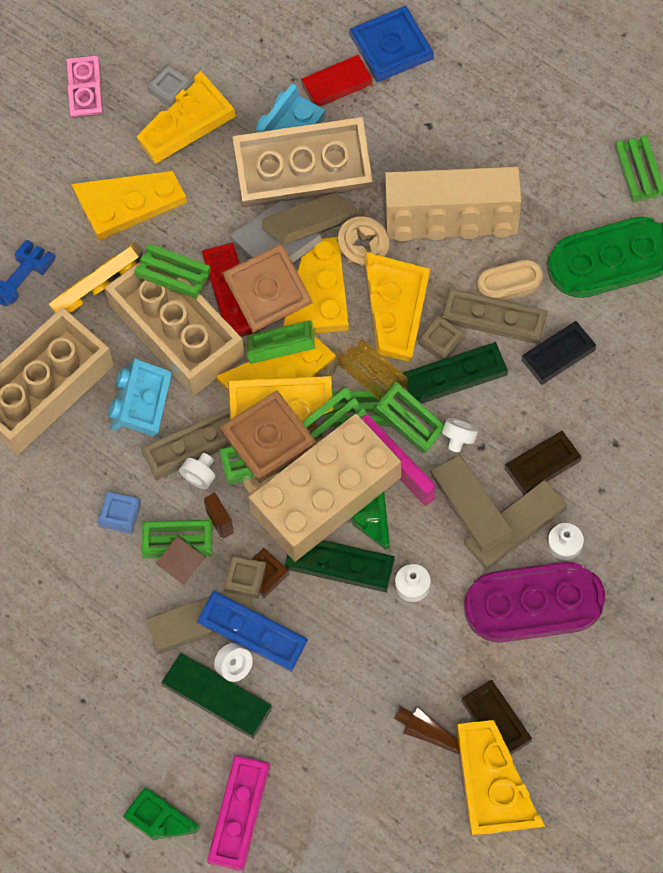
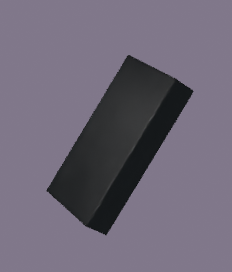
(558, 352)

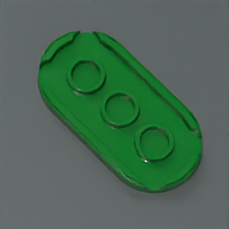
(607, 257)

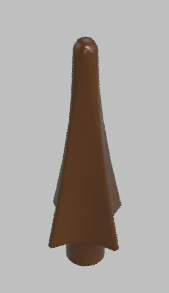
(425, 728)

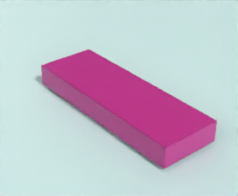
(411, 474)
(238, 813)

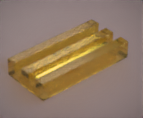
(376, 367)

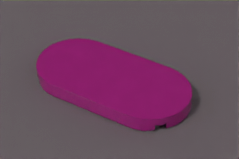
(534, 602)

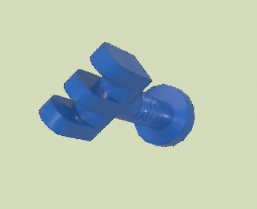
(28, 263)

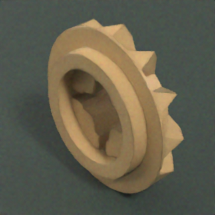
(367, 229)

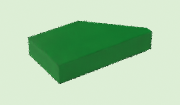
(373, 521)
(157, 817)

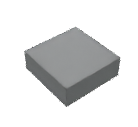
(168, 85)

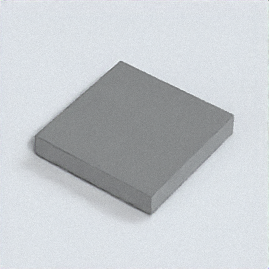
(254, 240)

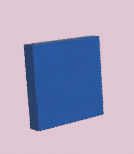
(391, 43)

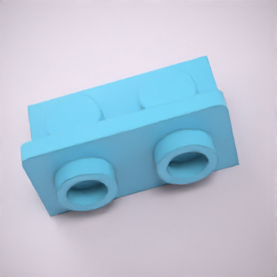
(291, 111)
(140, 397)

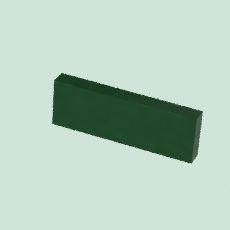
(456, 373)
(346, 565)
(216, 695)

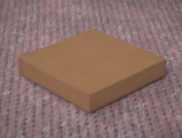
(267, 288)
(268, 436)

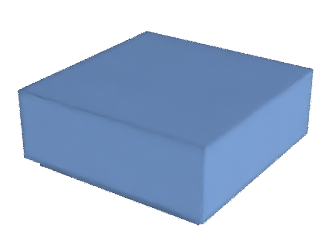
(119, 512)

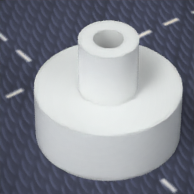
(459, 433)
(198, 471)
(565, 541)
(412, 582)
(233, 662)

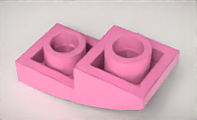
(84, 86)

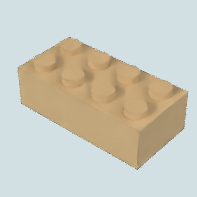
(302, 161)
(452, 203)
(176, 328)
(48, 378)
(325, 487)

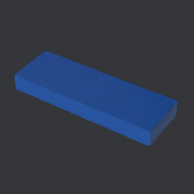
(252, 631)

